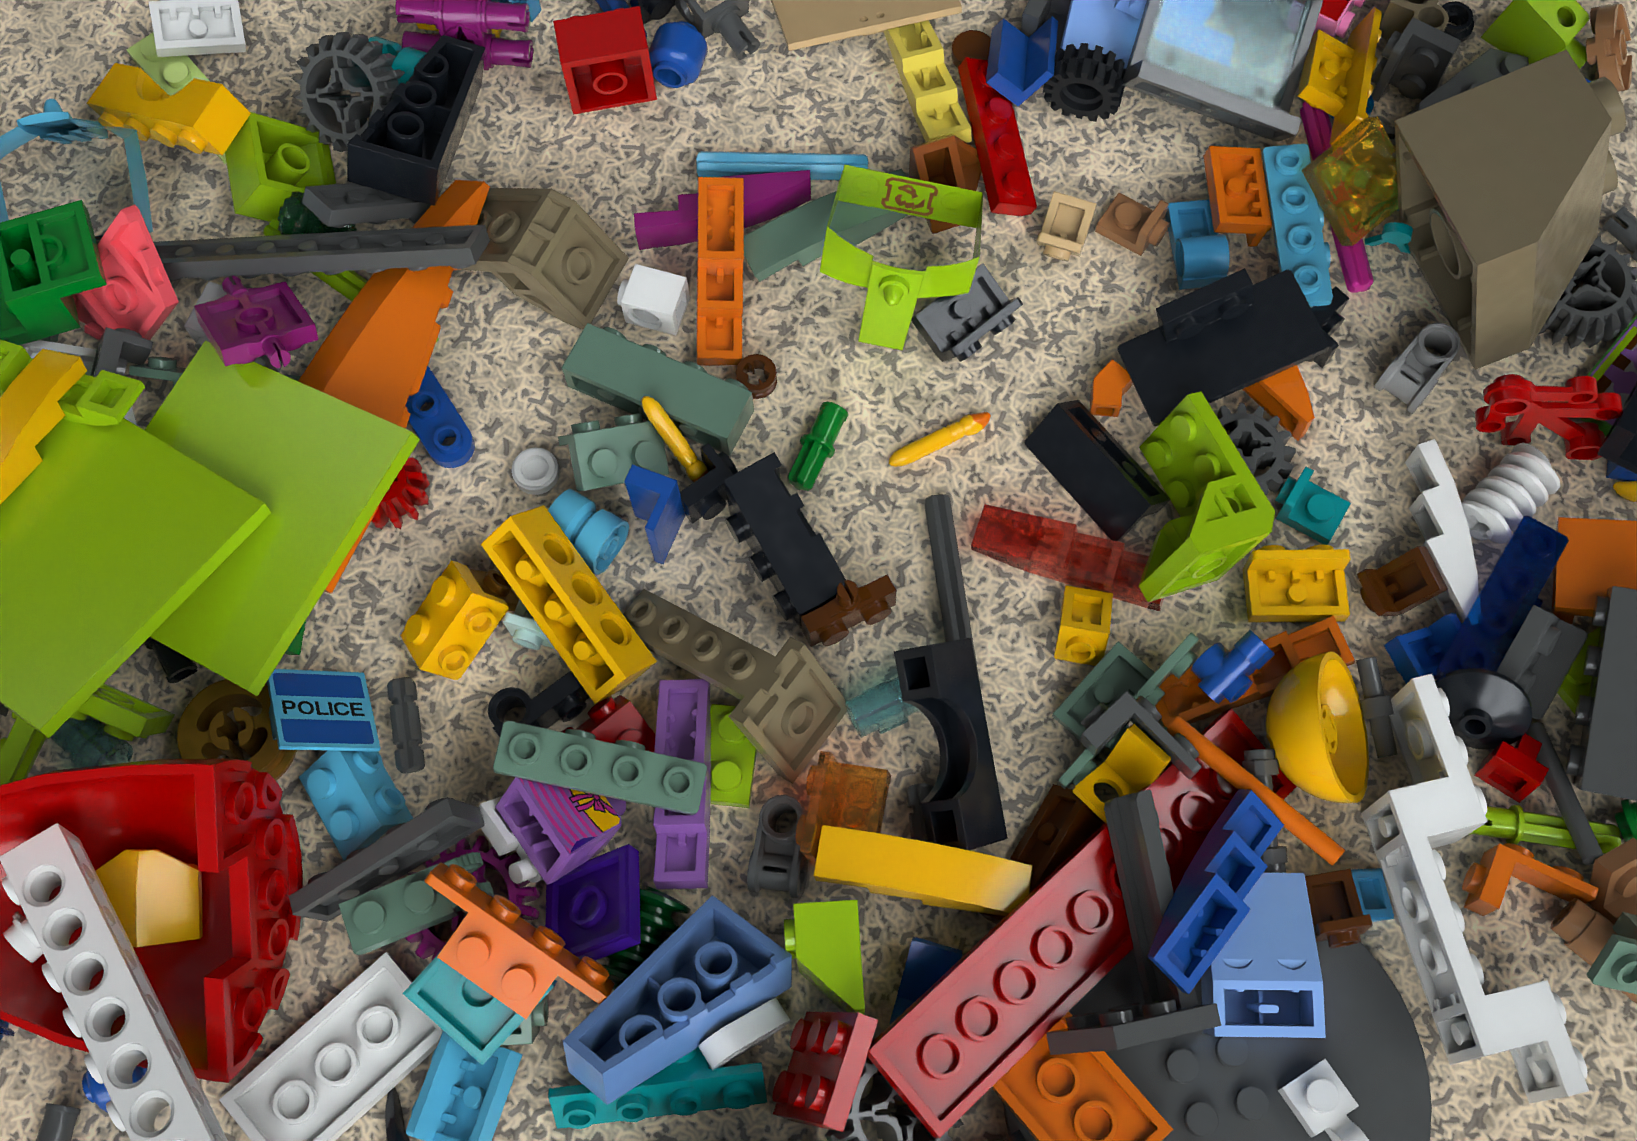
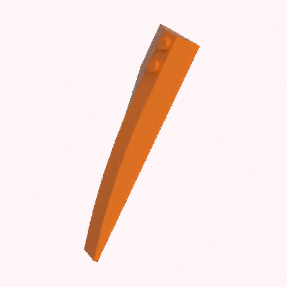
(390, 329)

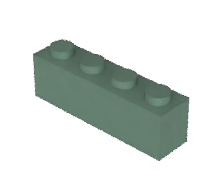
(625, 372)

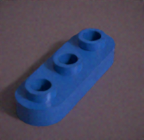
(439, 423)

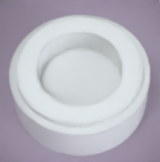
(535, 471)

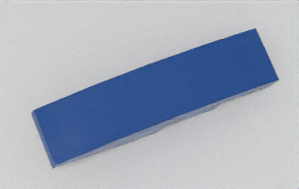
(1212, 891)

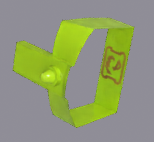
(891, 289)

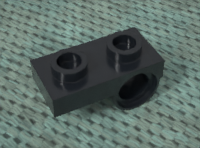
(561, 700)

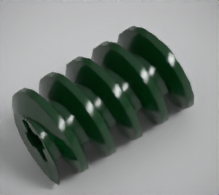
(655, 918)

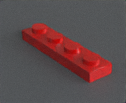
(996, 142)

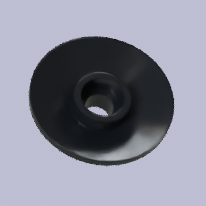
(1486, 707)

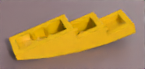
(31, 411)
(921, 871)

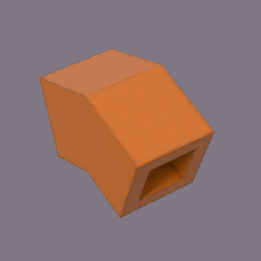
(1108, 390)

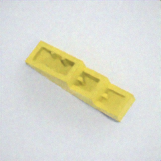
(927, 81)

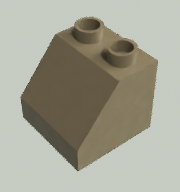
(1507, 197)

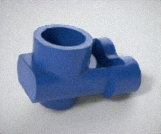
(1227, 673)

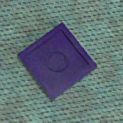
(597, 905)

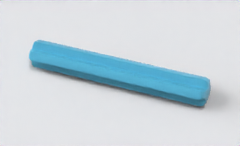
(744, 163)

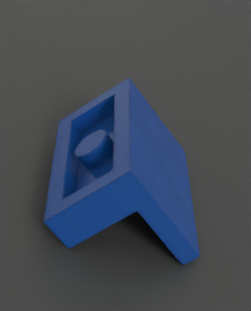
(1019, 62)
(658, 502)

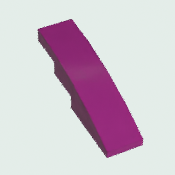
(764, 199)

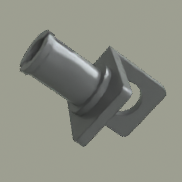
(724, 20)

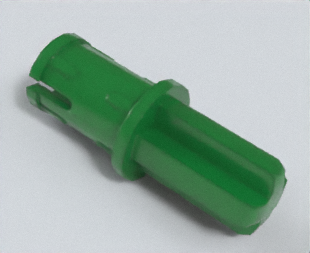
(817, 446)

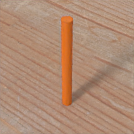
(1242, 779)

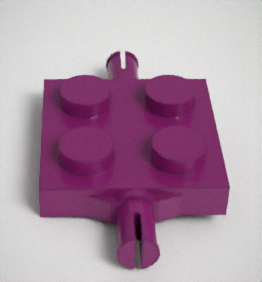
(255, 323)

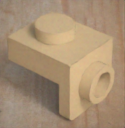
(1066, 226)

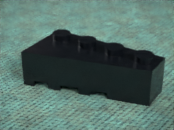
(419, 130)

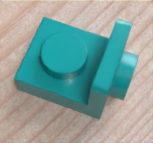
(1310, 507)

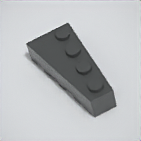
(1608, 743)

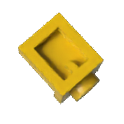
(1083, 625)

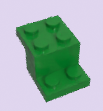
(41, 268)

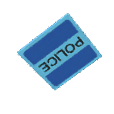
(321, 711)

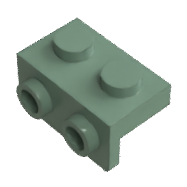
(607, 454)

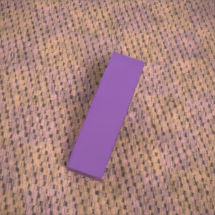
(684, 733)

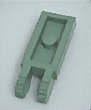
(402, 908)

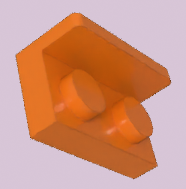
(1238, 192)

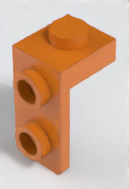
(1490, 878)

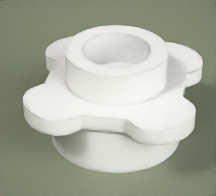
(19, 940)

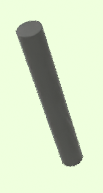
(1565, 797)

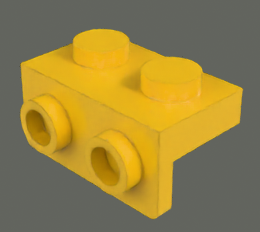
(1296, 584)
(452, 623)

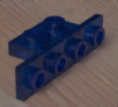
(1505, 598)

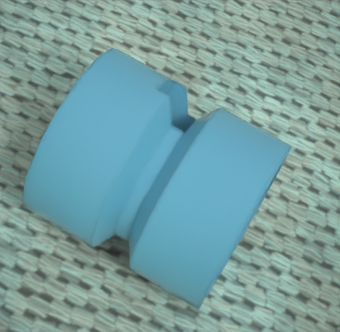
(593, 534)

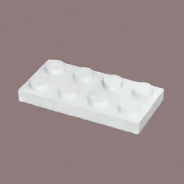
(336, 1061)

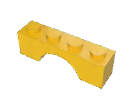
(196, 117)

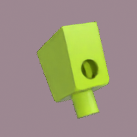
(1540, 29)

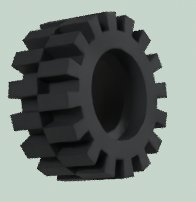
(1085, 82)

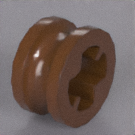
(753, 362)

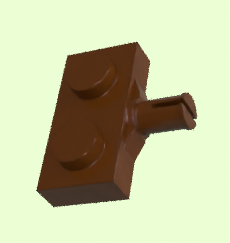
(850, 607)

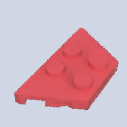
(137, 285)

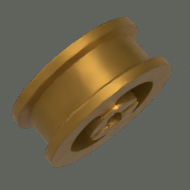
(209, 730)

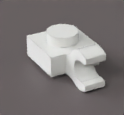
(1322, 1103)

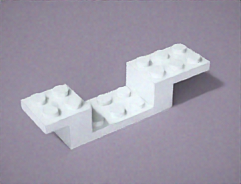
(1403, 830)

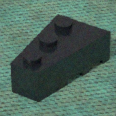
(781, 539)

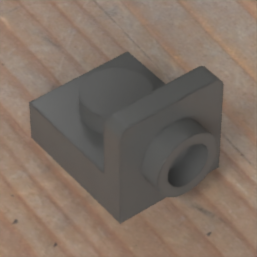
(118, 348)

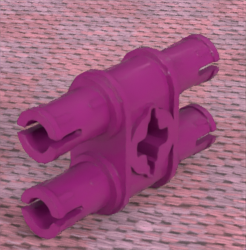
(471, 23)

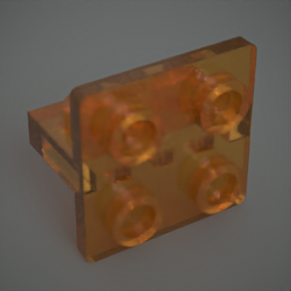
(841, 798)

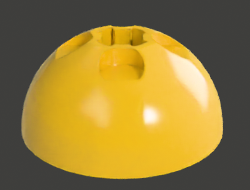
(1320, 730)

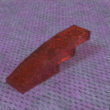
(1061, 553)

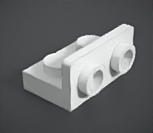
(197, 27)

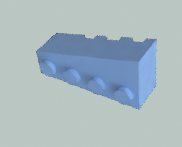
(676, 999)

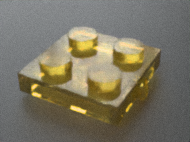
(1356, 181)

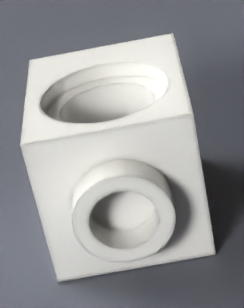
(654, 299)

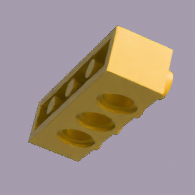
(568, 603)

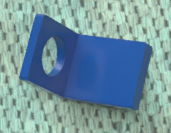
(923, 967)

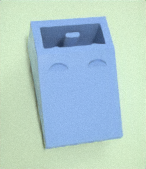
(1270, 967)

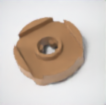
(1609, 45)

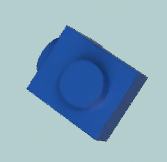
(1422, 650)

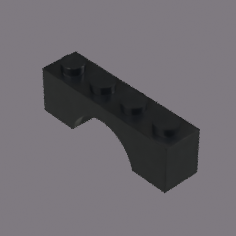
(966, 800)

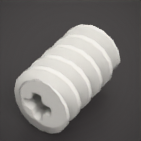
(1509, 494)

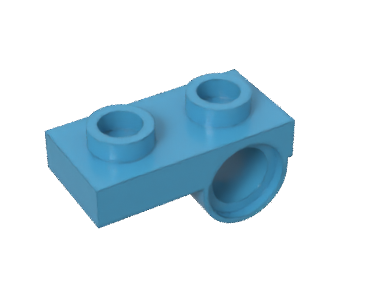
(1197, 250)

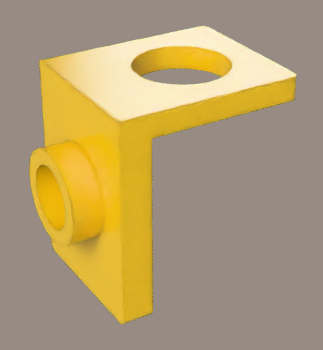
(1128, 768)

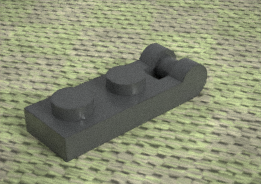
(353, 204)

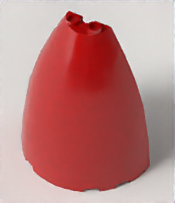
(250, 863)

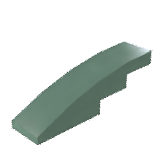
(803, 231)

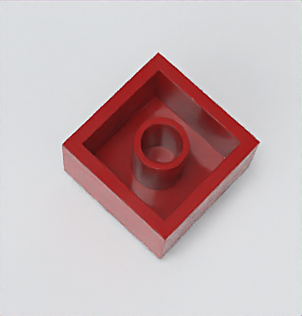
(605, 59)

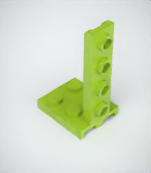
(122, 713)

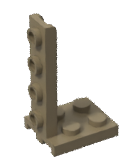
(785, 698)

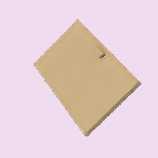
(824, 21)

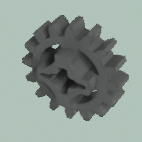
(1260, 444)

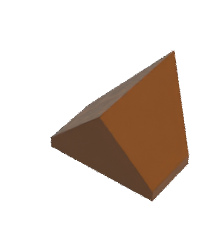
(947, 163)

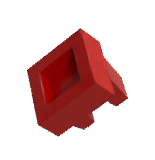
(1514, 768)

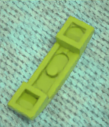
(89, 401)

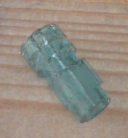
(879, 708)
(90, 744)

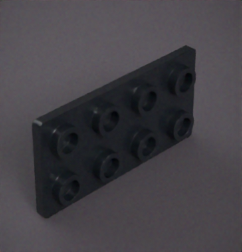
(1222, 341)

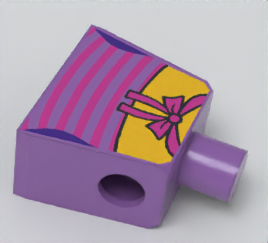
(559, 824)

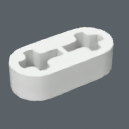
(744, 1033)

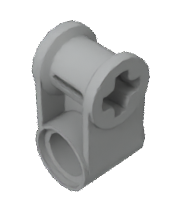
(1416, 370)

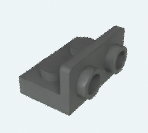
(1414, 61)
(1542, 657)

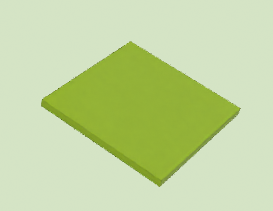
(315, 469)
(101, 557)

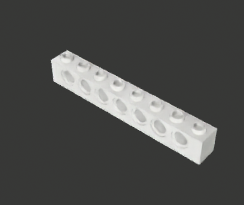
(32, 874)

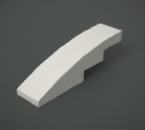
(1444, 528)

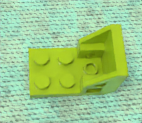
(1213, 493)

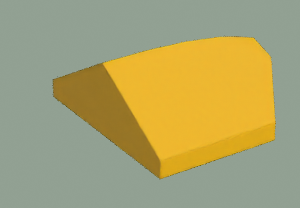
(154, 896)

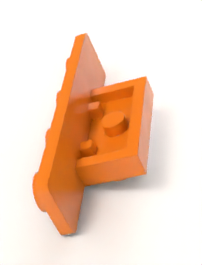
(507, 952)

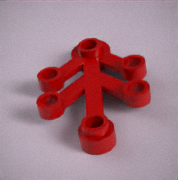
(1514, 396)

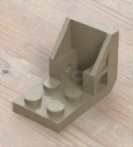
(549, 252)

